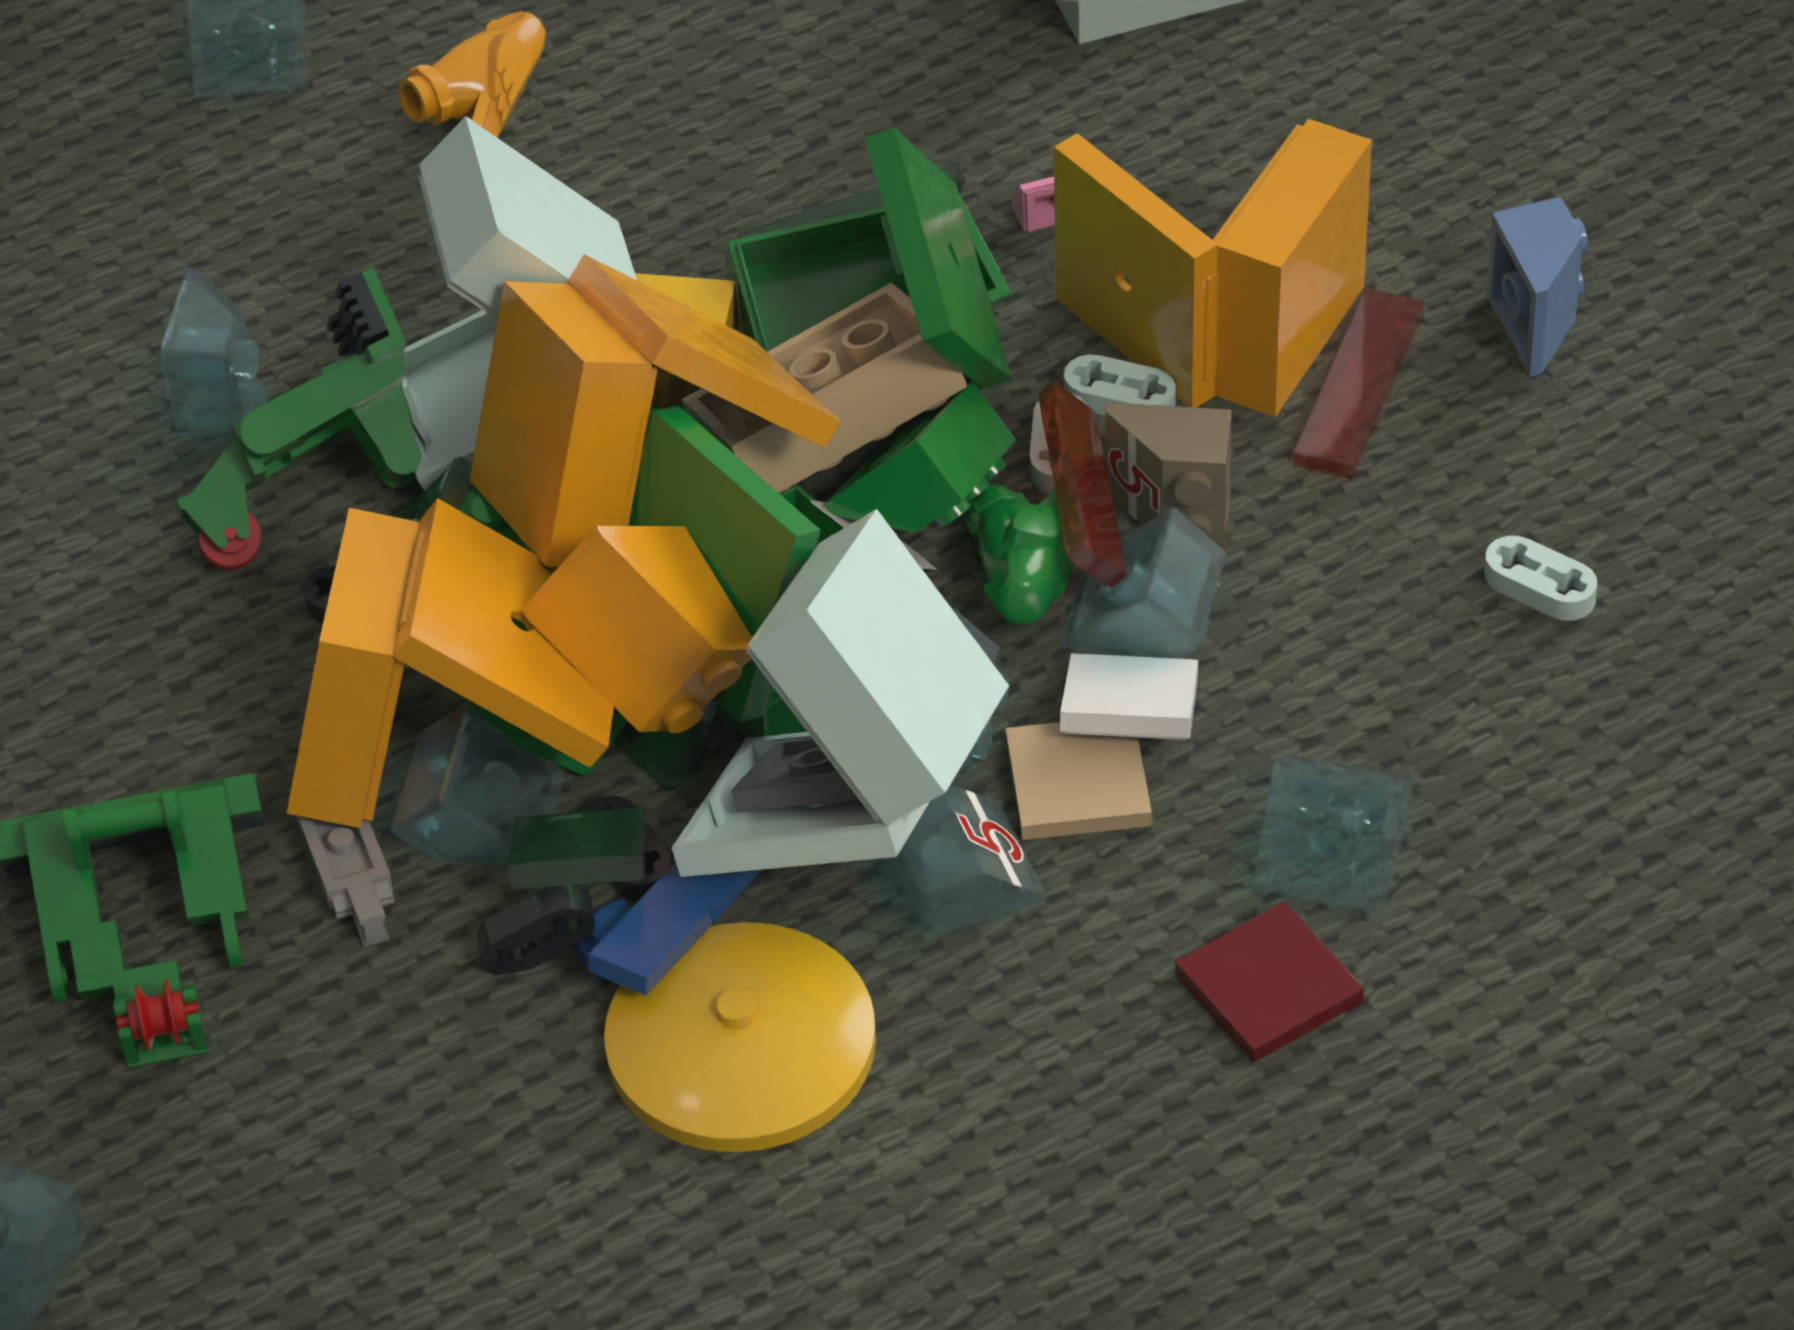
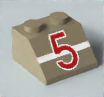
(1171, 460)

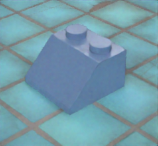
(1536, 277)

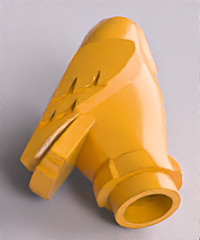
(478, 76)

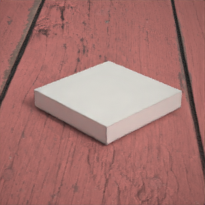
(1129, 696)

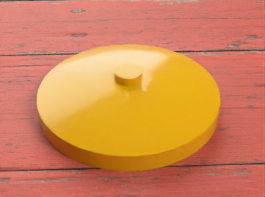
(743, 1040)

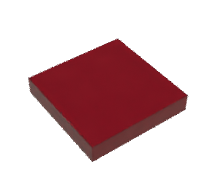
(1269, 981)

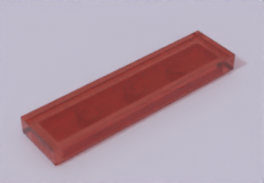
(1358, 384)
(1082, 485)

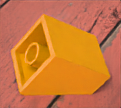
(644, 623)

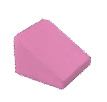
(1035, 204)

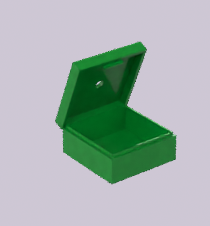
(914, 241)
(745, 535)

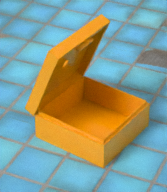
(1229, 311)
(577, 391)
(443, 605)

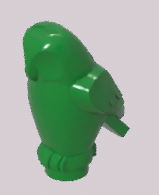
(1019, 552)

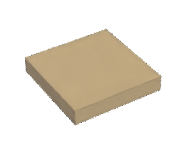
(1076, 782)

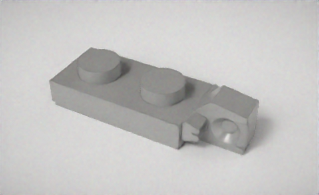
(350, 873)

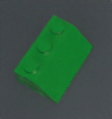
(929, 466)

